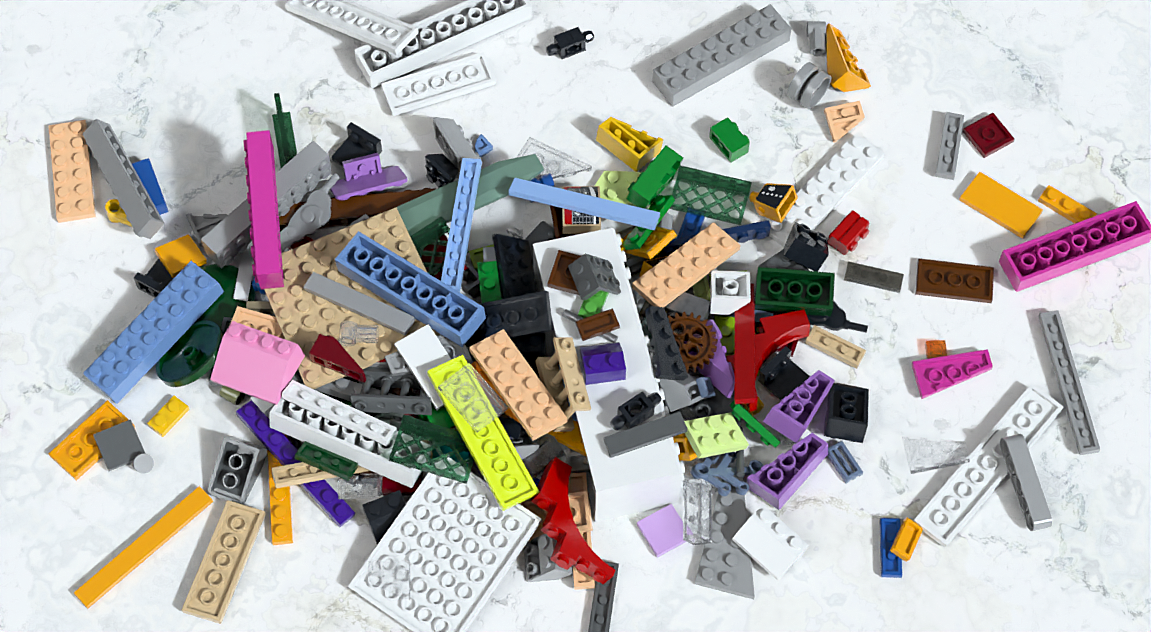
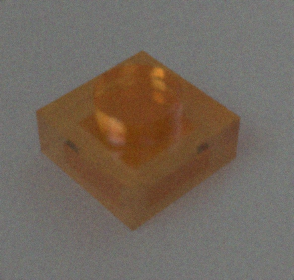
(935, 348)

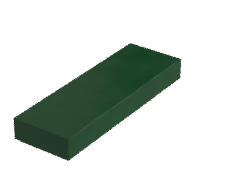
(326, 461)

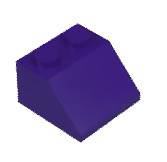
(603, 363)

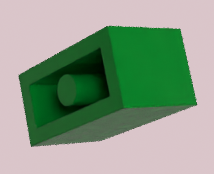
(729, 139)

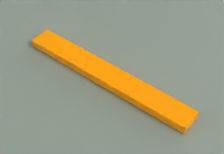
(143, 547)

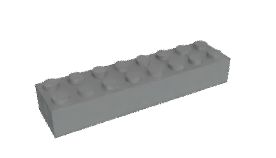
(721, 55)
(292, 183)

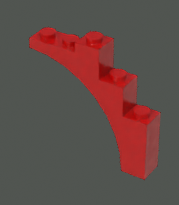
(773, 334)
(559, 524)

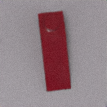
(332, 355)

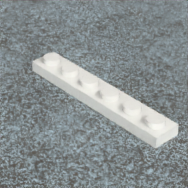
(339, 412)

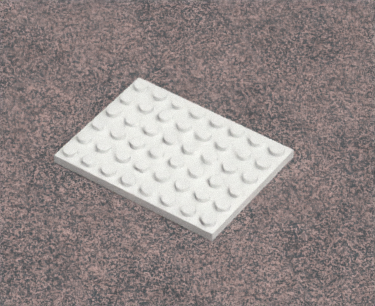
(456, 552)

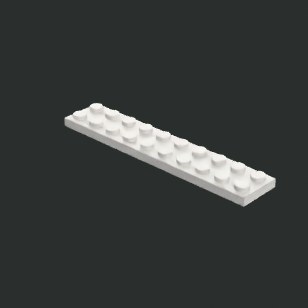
(987, 468)

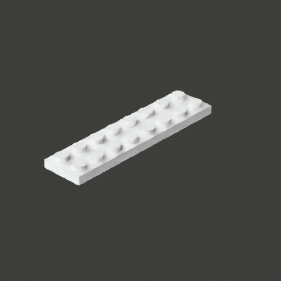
(357, 22)
(829, 186)

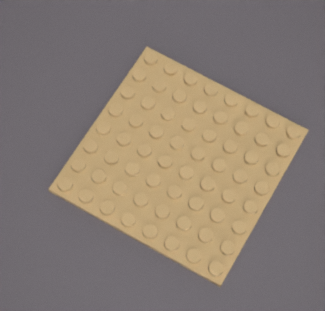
(306, 316)

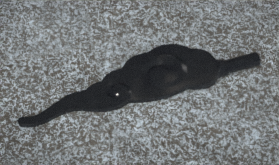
(836, 321)

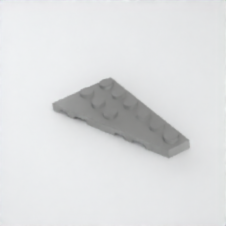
(723, 562)

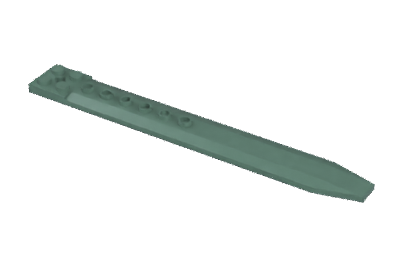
(492, 186)

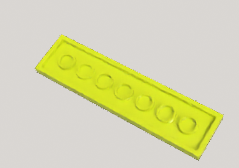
(489, 447)

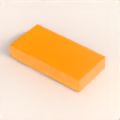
(906, 539)

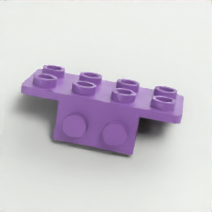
(366, 175)

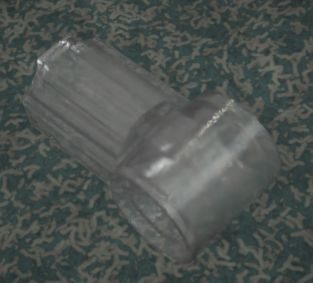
(352, 333)

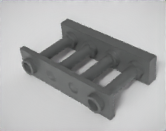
(390, 403)

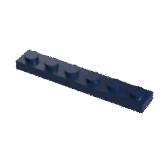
(739, 233)

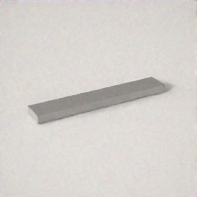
(359, 303)

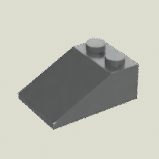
(236, 469)

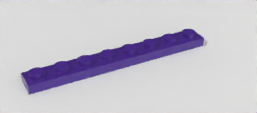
(285, 453)

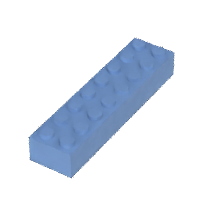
(410, 289)
(153, 332)

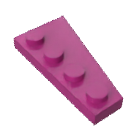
(946, 371)

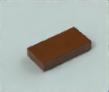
(597, 324)

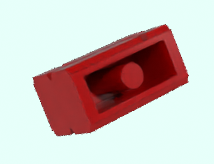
(848, 233)

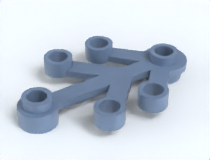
(703, 471)

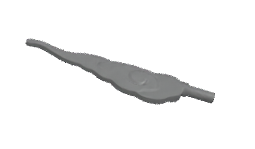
(309, 216)

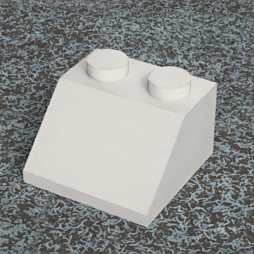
(729, 291)

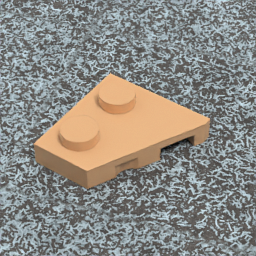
(843, 118)

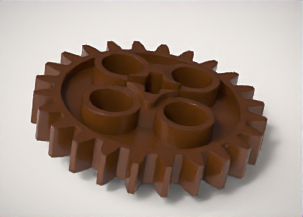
(692, 326)

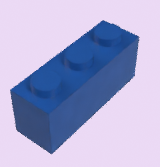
(148, 178)

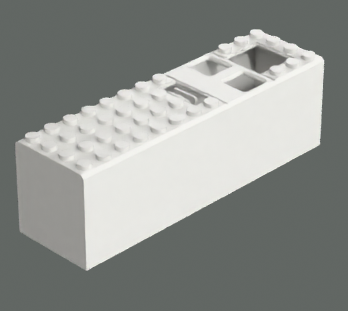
(642, 477)

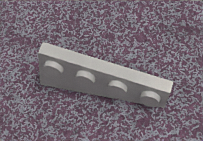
(398, 366)

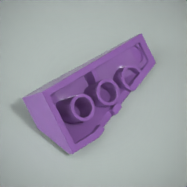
(718, 369)

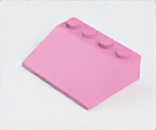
(256, 362)

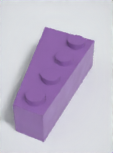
(798, 409)
(788, 472)

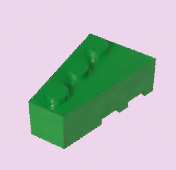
(654, 178)

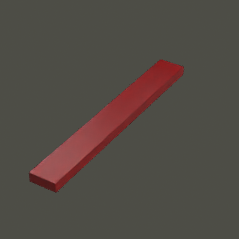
(745, 351)

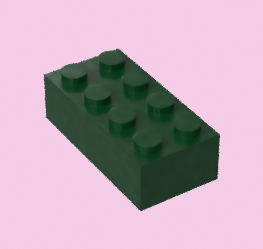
(794, 291)

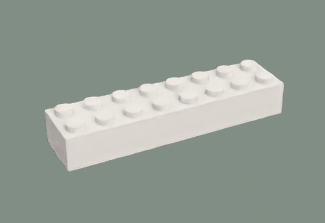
(324, 433)

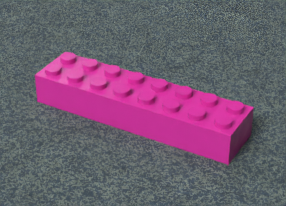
(263, 210)
(1076, 246)

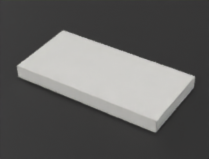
(421, 353)

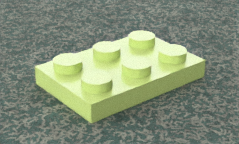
(715, 435)

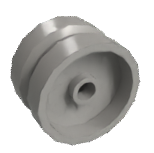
(809, 85)

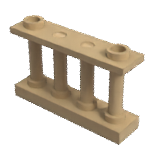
(572, 376)

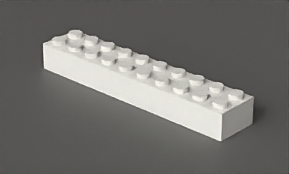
(441, 36)

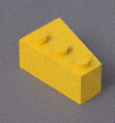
(628, 144)

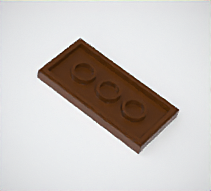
(954, 281)

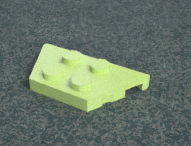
(615, 185)

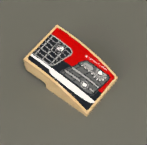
(578, 222)

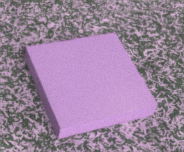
(662, 530)

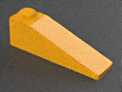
(842, 63)

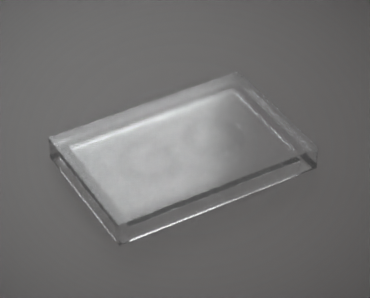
(473, 397)

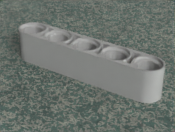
(1026, 482)

